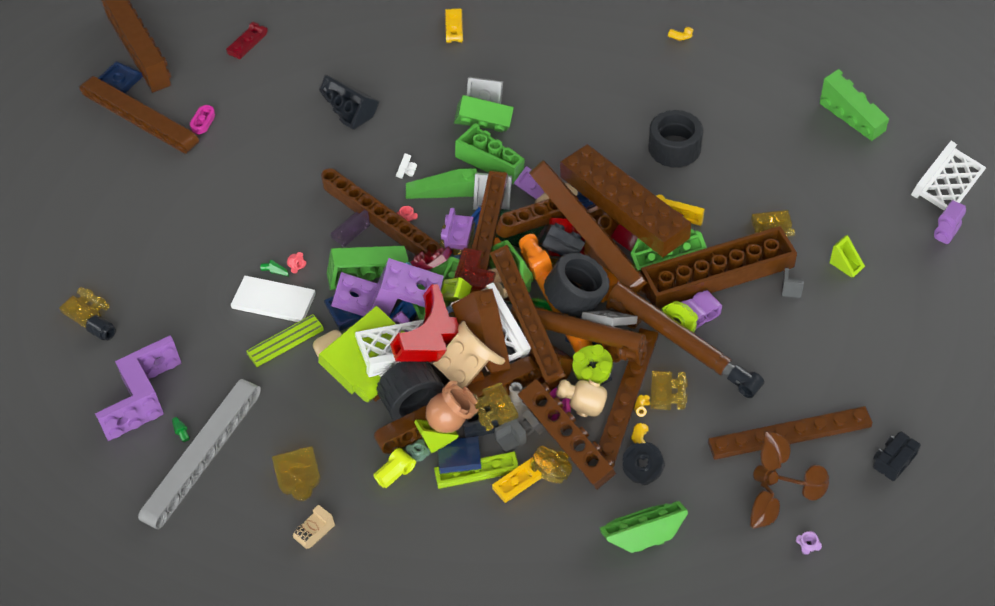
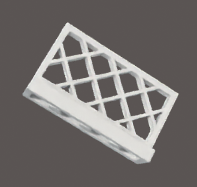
(938, 167)
(510, 328)
(380, 364)

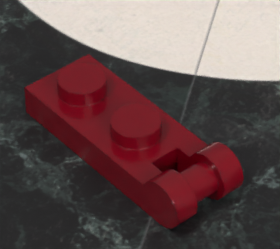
(247, 40)

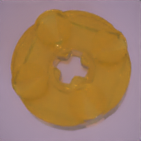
(551, 464)

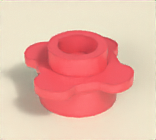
(407, 213)
(296, 262)

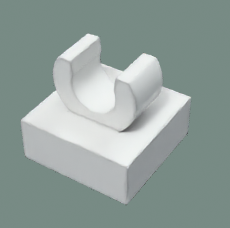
(406, 167)

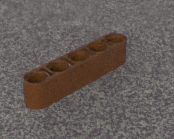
(527, 218)

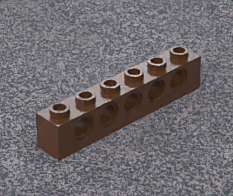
(597, 474)

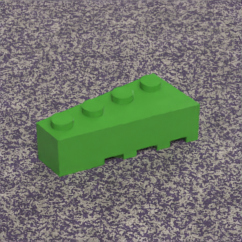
(851, 106)
(362, 262)

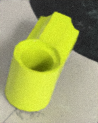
(398, 464)

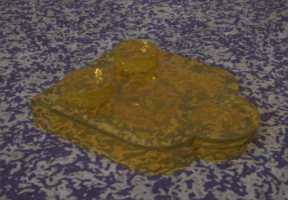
(297, 472)

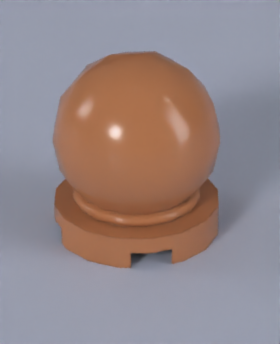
(450, 408)

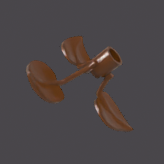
(773, 453)

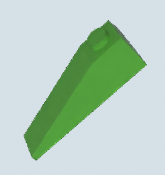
(447, 184)

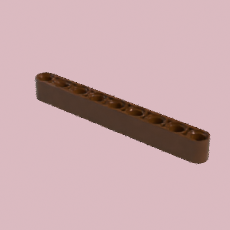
(139, 114)
(379, 214)
(588, 227)
(404, 431)

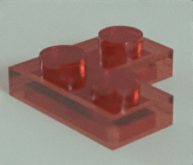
(469, 269)

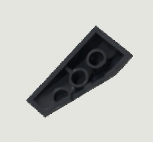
(349, 103)

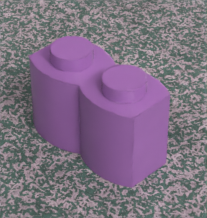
(950, 222)
(705, 307)

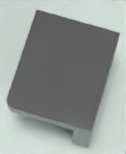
(791, 286)
(510, 436)

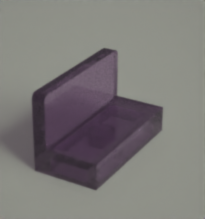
(351, 228)

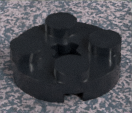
(644, 474)

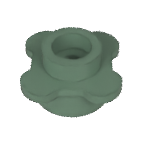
(418, 455)

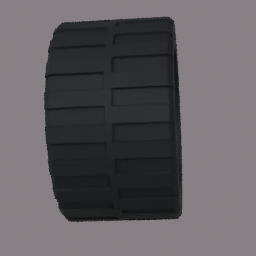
(675, 124)
(587, 274)
(408, 387)

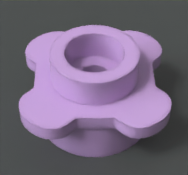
(808, 537)

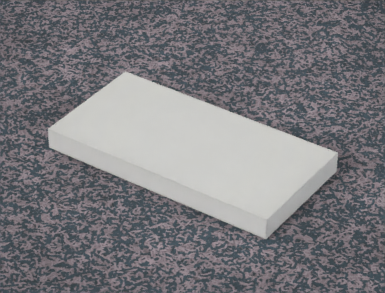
(273, 299)

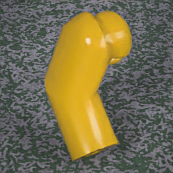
(681, 35)
(641, 401)
(638, 433)

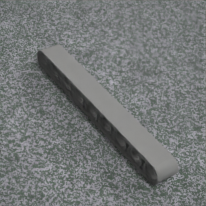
(199, 454)

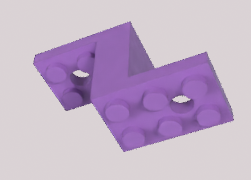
(396, 282)
(143, 402)

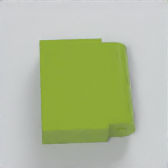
(345, 360)

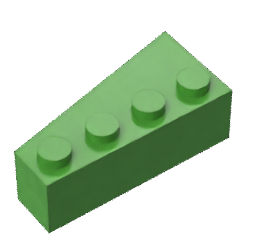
(487, 153)

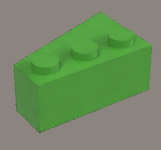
(484, 113)

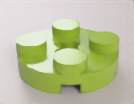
(683, 312)
(589, 354)

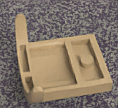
(465, 357)

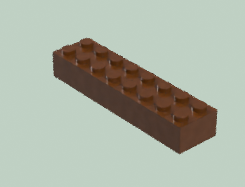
(138, 43)
(625, 200)
(719, 267)

